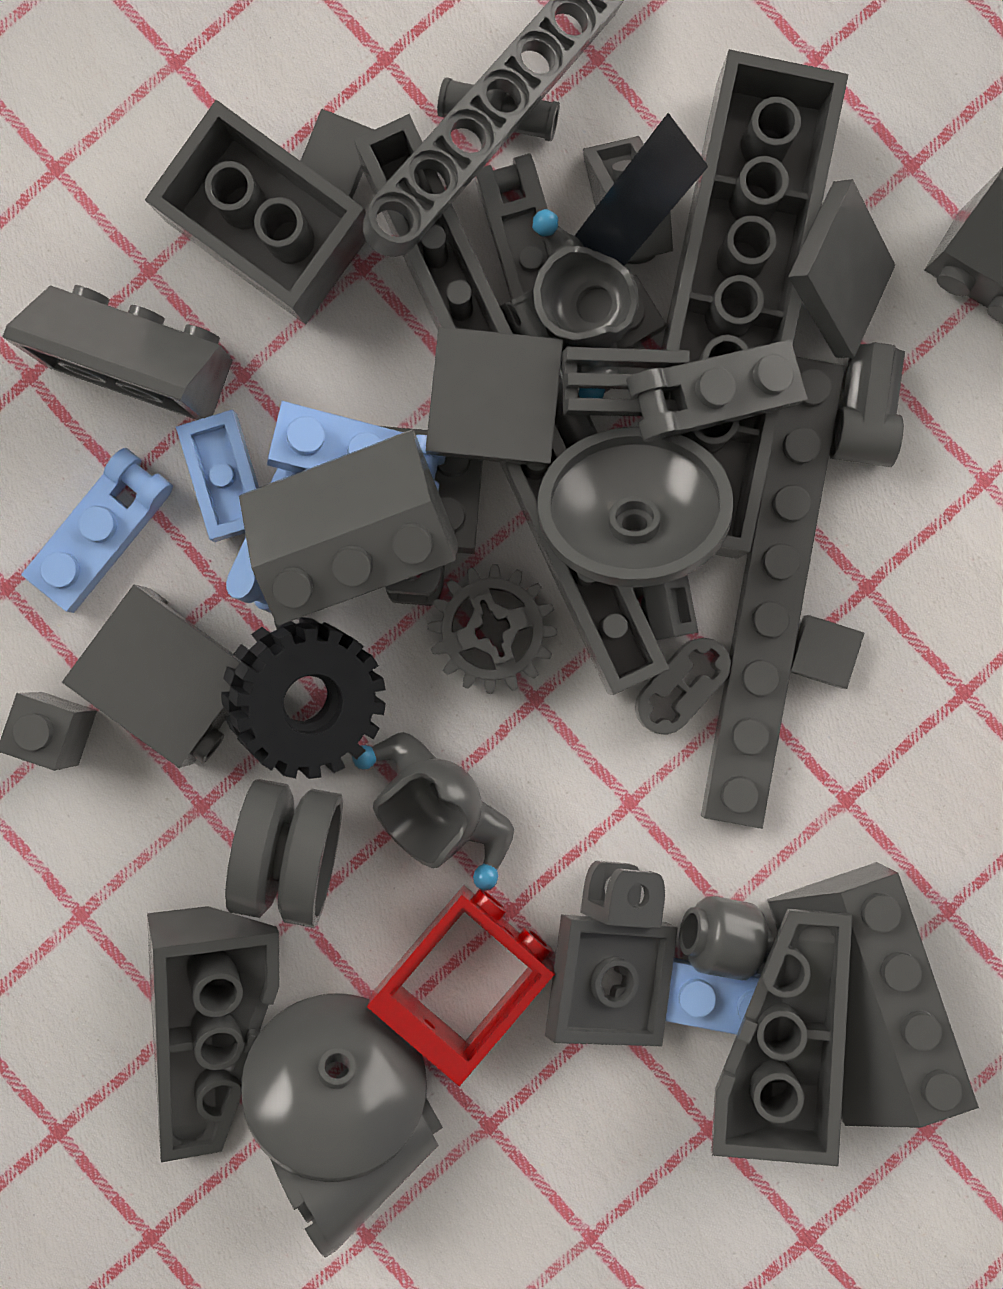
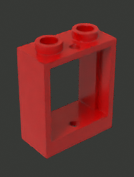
(426, 1030)

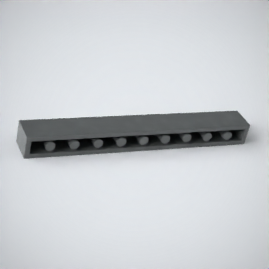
(462, 299)

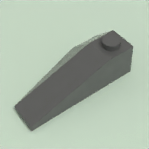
(207, 1003)
(787, 1061)

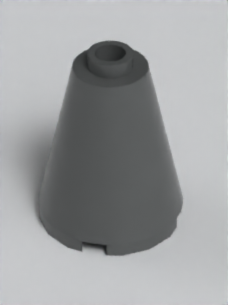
(344, 1206)

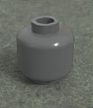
(725, 937)

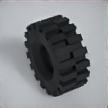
(270, 670)

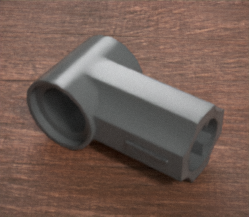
(868, 422)

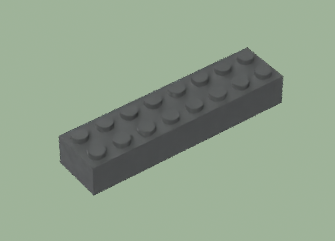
(745, 227)

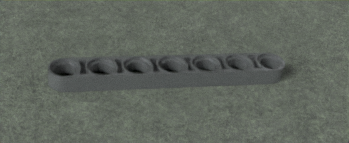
(480, 117)

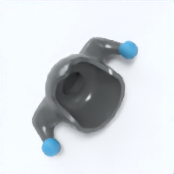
(582, 294)
(436, 808)

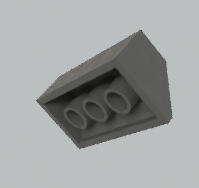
(898, 1040)

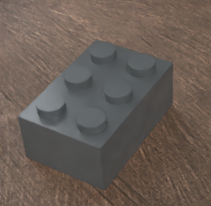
(260, 212)

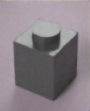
(46, 730)

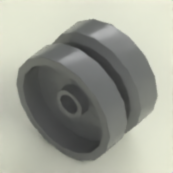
(283, 852)

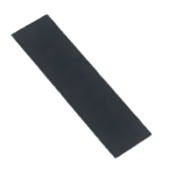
(643, 193)

